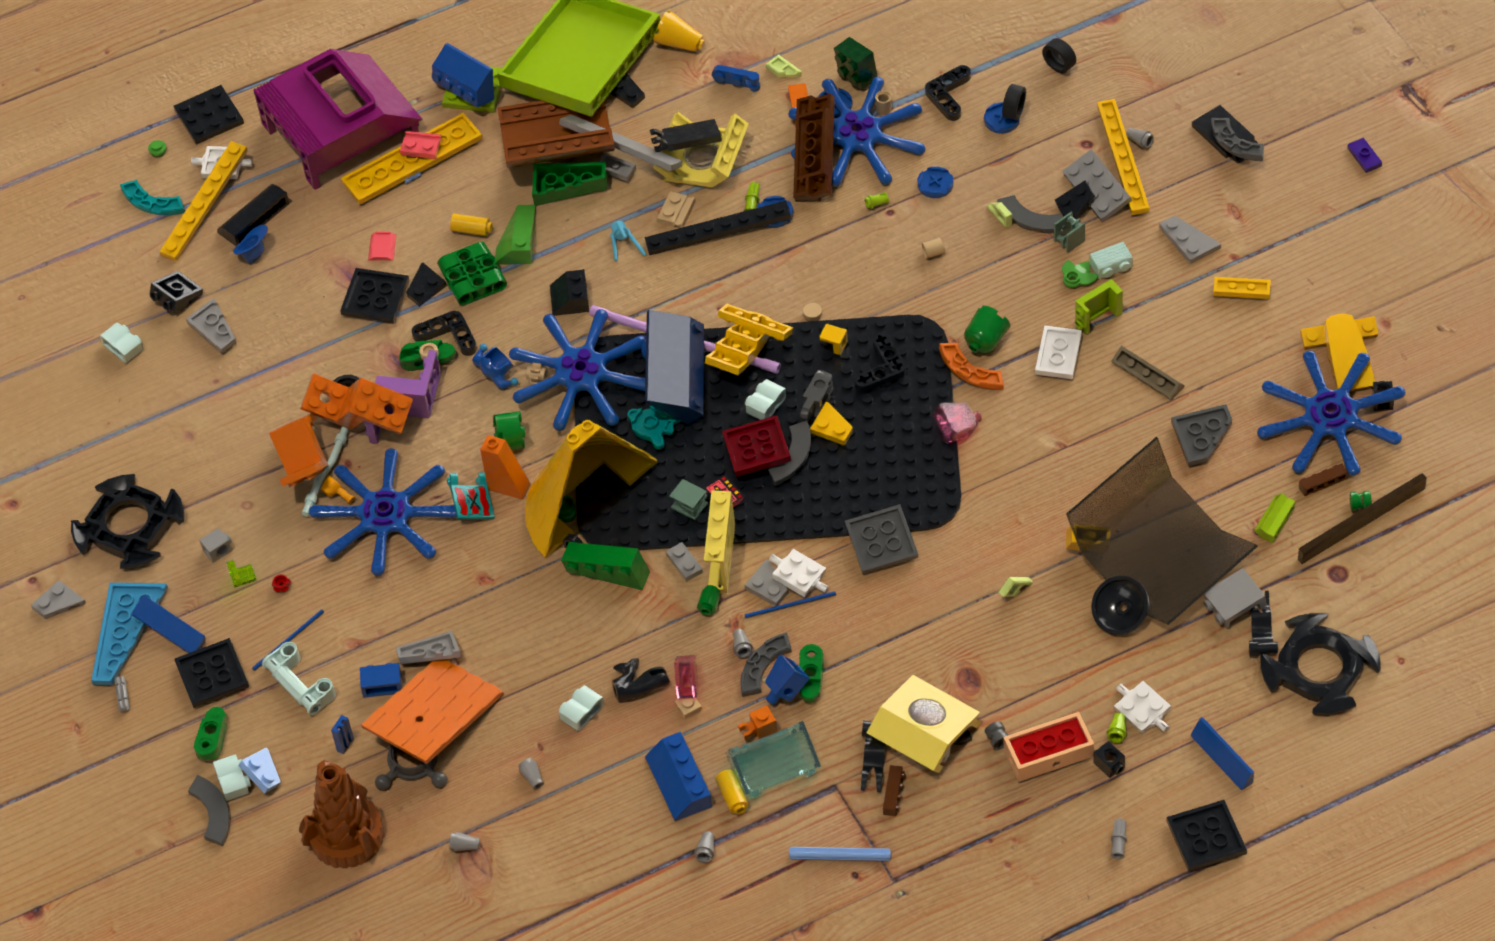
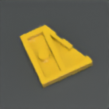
(831, 425)

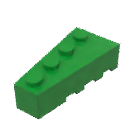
(567, 180)
(607, 563)

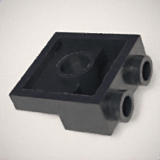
(174, 291)

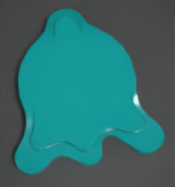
(652, 425)

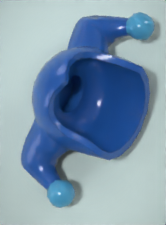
(494, 366)

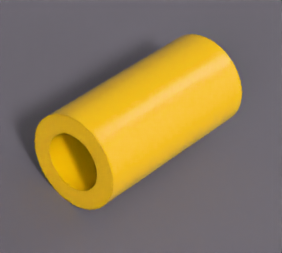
(471, 224)
(732, 791)

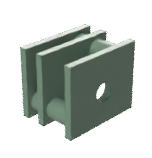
(1071, 234)
(689, 499)

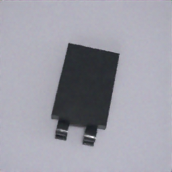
(1204, 128)
(686, 135)

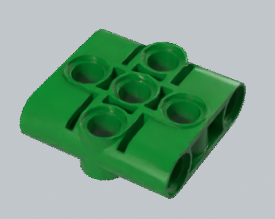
(472, 273)

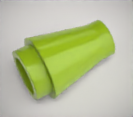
(1117, 729)

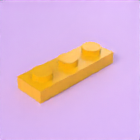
(1241, 287)

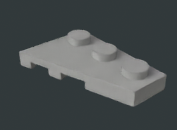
(1188, 240)
(212, 326)
(429, 649)

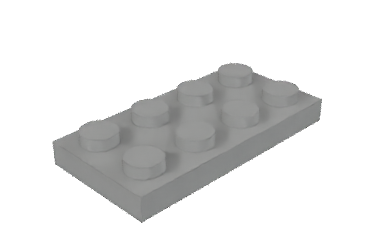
(1108, 192)

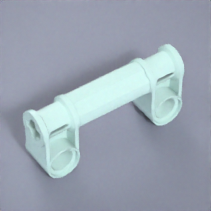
(280, 668)

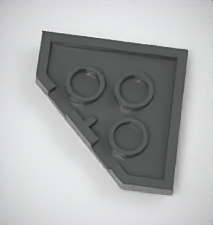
(1201, 432)

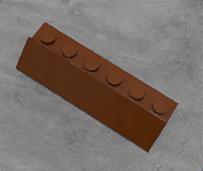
(814, 147)

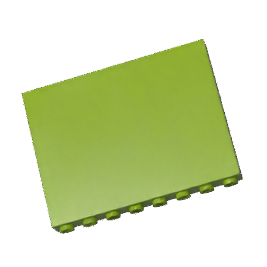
(579, 52)

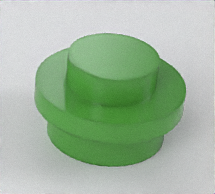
(157, 148)

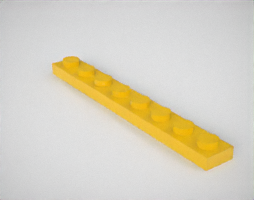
(1123, 156)
(203, 201)

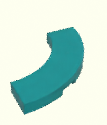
(154, 205)

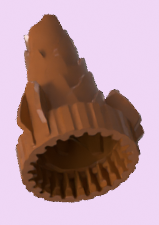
(344, 824)

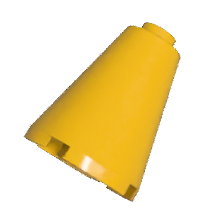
(677, 33)

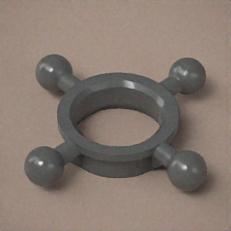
(383, 781)

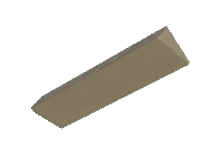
(1147, 373)

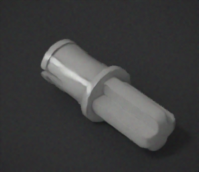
(1118, 839)

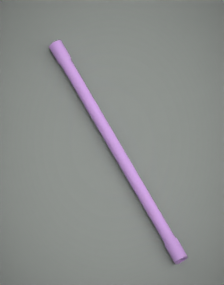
(764, 364)

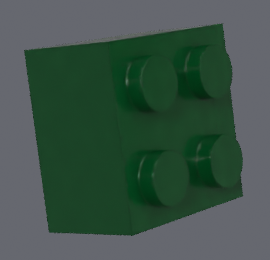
(855, 63)

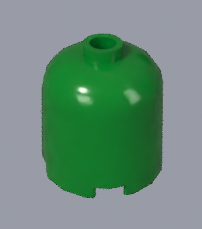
(985, 330)

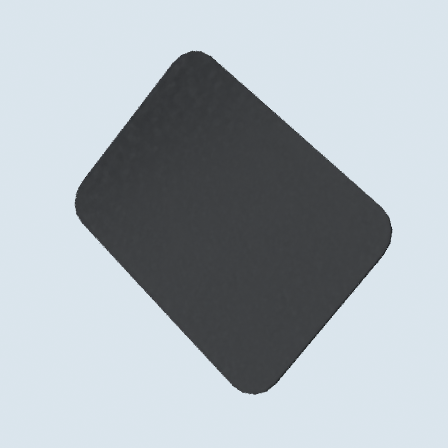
(887, 461)

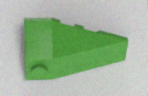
(518, 237)

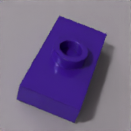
(1364, 155)

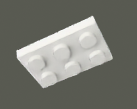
(1058, 352)

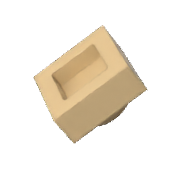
(688, 706)

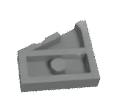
(764, 586)
(56, 600)

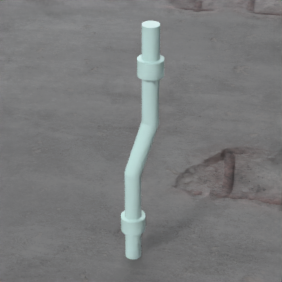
(311, 497)

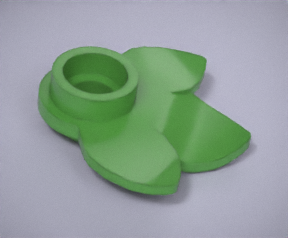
(1077, 274)

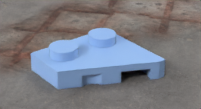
(261, 770)

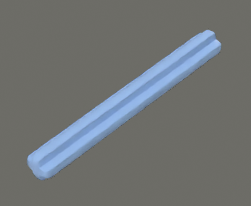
(831, 853)

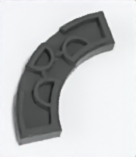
(1230, 142)
(1028, 219)
(798, 452)
(760, 660)
(217, 809)

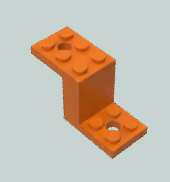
(356, 403)
(299, 450)

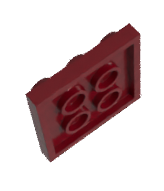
(756, 446)

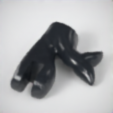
(626, 688)

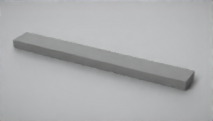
(625, 144)

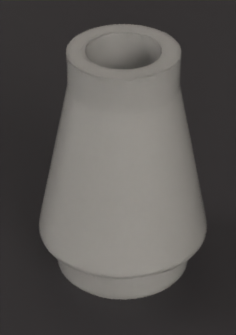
(1140, 137)
(741, 644)
(530, 771)
(463, 842)
(705, 849)

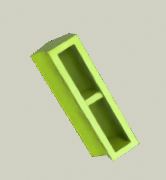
(1275, 517)

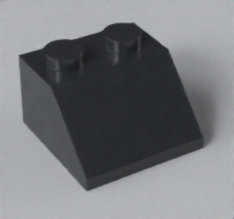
(569, 293)

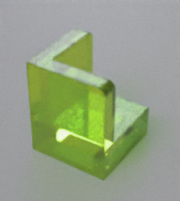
(241, 575)

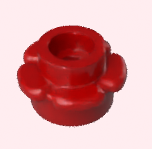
(281, 579)

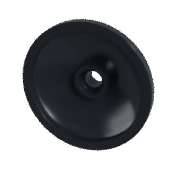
(1108, 605)

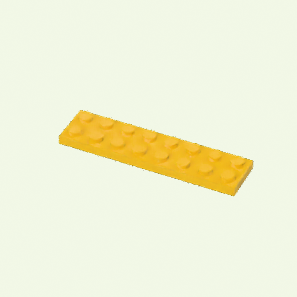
(394, 168)

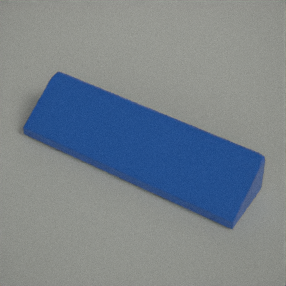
(168, 625)
(1222, 754)

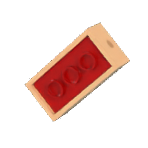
(1048, 746)

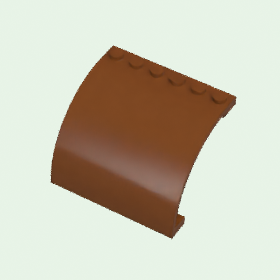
(534, 134)

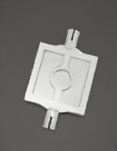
(210, 159)
(798, 573)
(1142, 707)

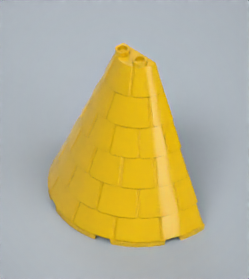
(575, 460)

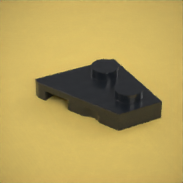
(1075, 199)
(425, 285)

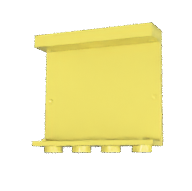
(720, 539)

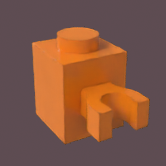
(761, 723)

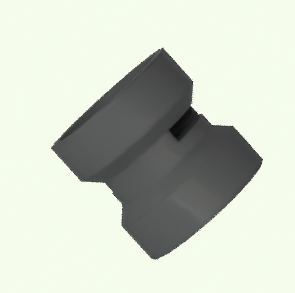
(996, 732)

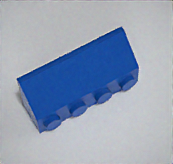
(463, 76)
(678, 777)

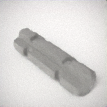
(122, 695)

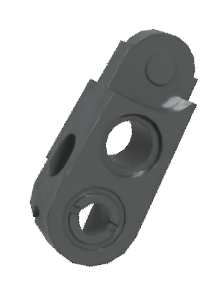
(816, 395)

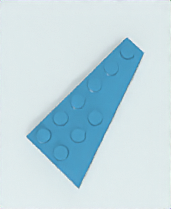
(121, 629)

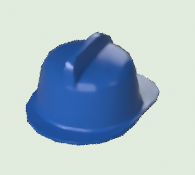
(252, 245)

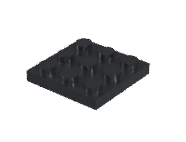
(208, 114)
(374, 295)
(211, 673)
(1206, 835)

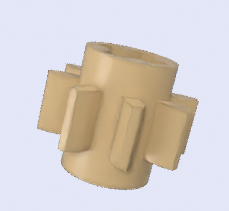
(536, 373)

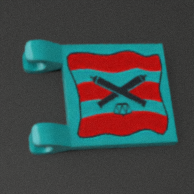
(471, 500)

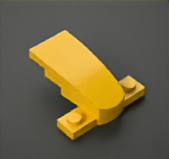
(744, 338)
(1343, 343)

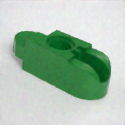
(410, 356)
(811, 666)
(214, 722)

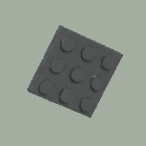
(881, 539)

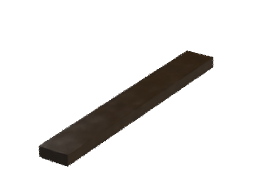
(1362, 518)

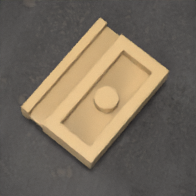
(676, 209)

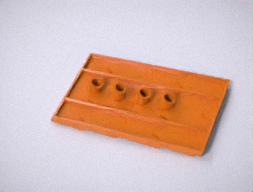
(432, 709)

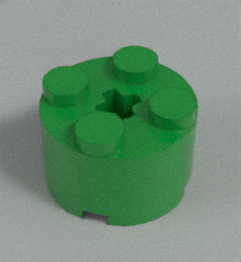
(509, 428)

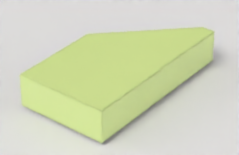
(782, 68)
(1001, 213)
(1013, 585)

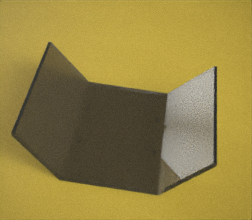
(1154, 532)

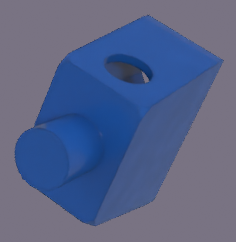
(785, 680)

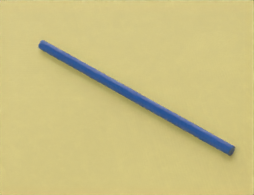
(790, 604)
(292, 636)

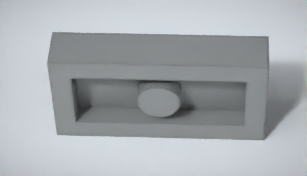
(618, 168)
(684, 562)

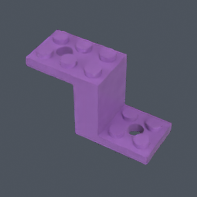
(421, 391)

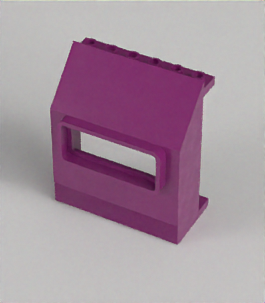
(316, 123)

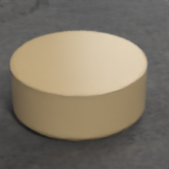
(812, 312)
(424, 349)

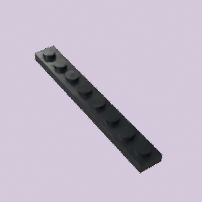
(717, 227)

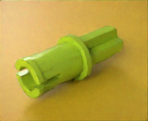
(752, 197)

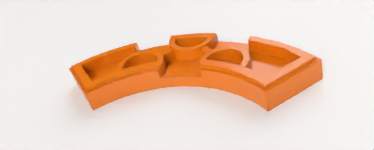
(962, 368)

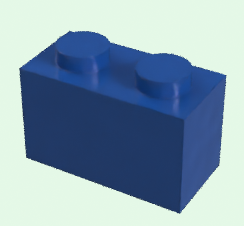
(380, 680)

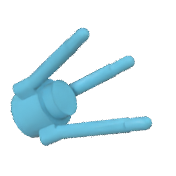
(620, 232)

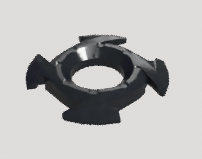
(132, 547)
(1310, 635)

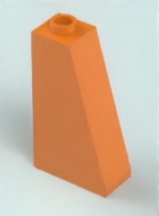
(502, 469)

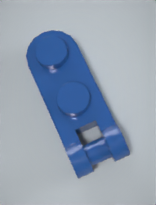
(736, 77)

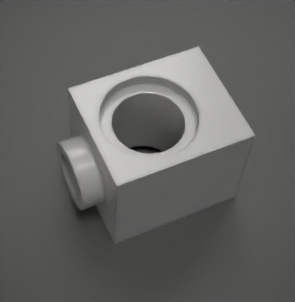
(216, 545)

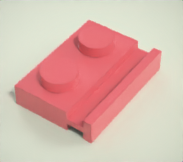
(420, 145)

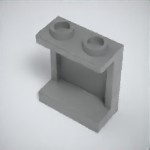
(1233, 597)

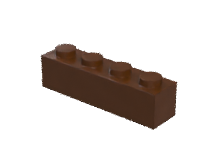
(1323, 479)
(893, 788)

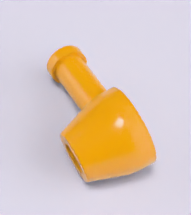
(332, 487)

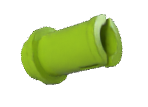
(875, 200)

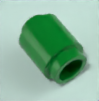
(709, 600)

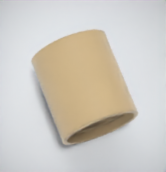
(883, 102)
(933, 248)

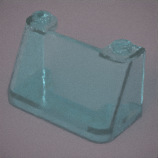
(773, 759)

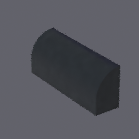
(253, 214)

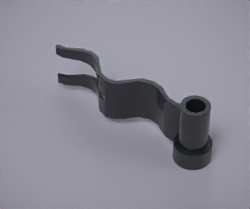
(1262, 631)
(873, 757)

